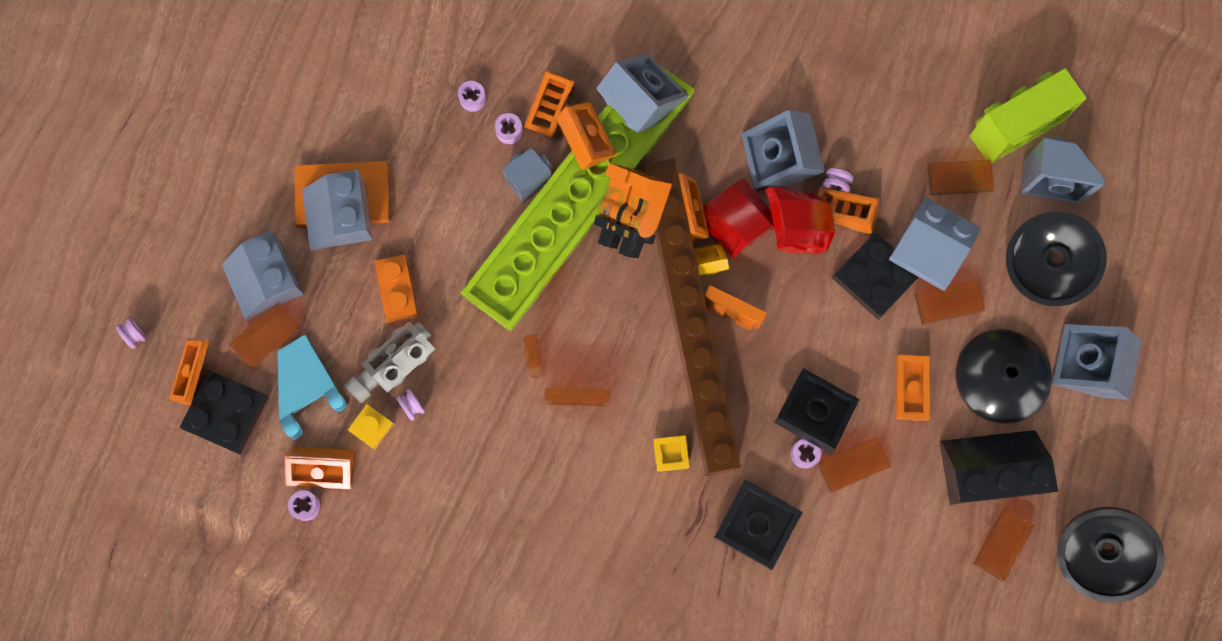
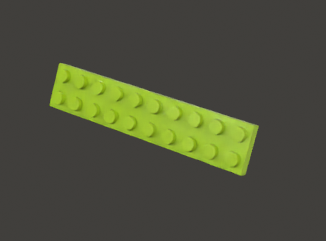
(557, 222)

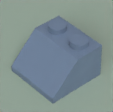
(640, 91)
(783, 150)
(1059, 172)
(337, 210)
(934, 243)
(261, 275)
(1098, 360)

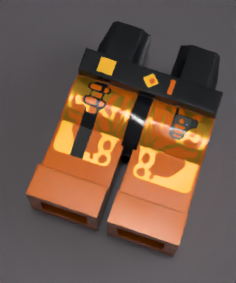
(631, 209)

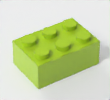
(1026, 115)

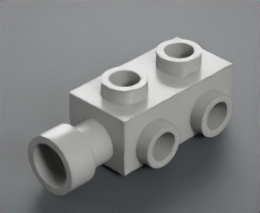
(397, 361)

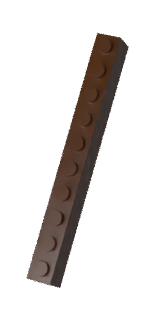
(693, 329)

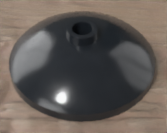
(1050, 282)
(988, 388)
(1112, 573)

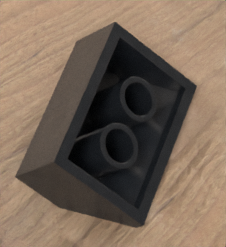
(997, 467)

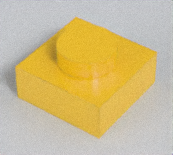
(711, 259)
(370, 426)
(671, 453)

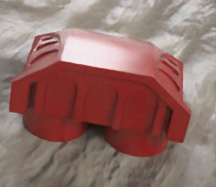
(737, 218)
(800, 221)

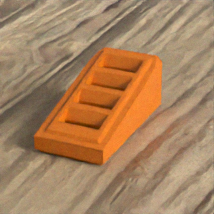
(559, 81)
(861, 203)

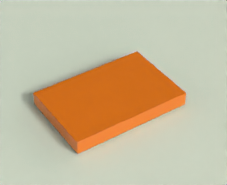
(376, 181)

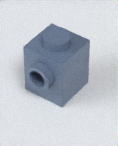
(527, 173)

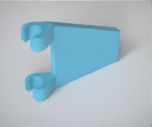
(301, 382)

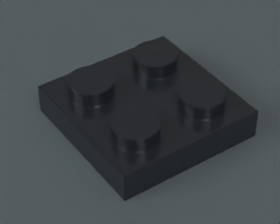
(873, 277)
(817, 411)
(224, 412)
(758, 525)

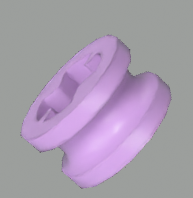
(474, 87)
(508, 138)
(838, 179)
(131, 333)
(410, 404)
(795, 454)
(303, 515)

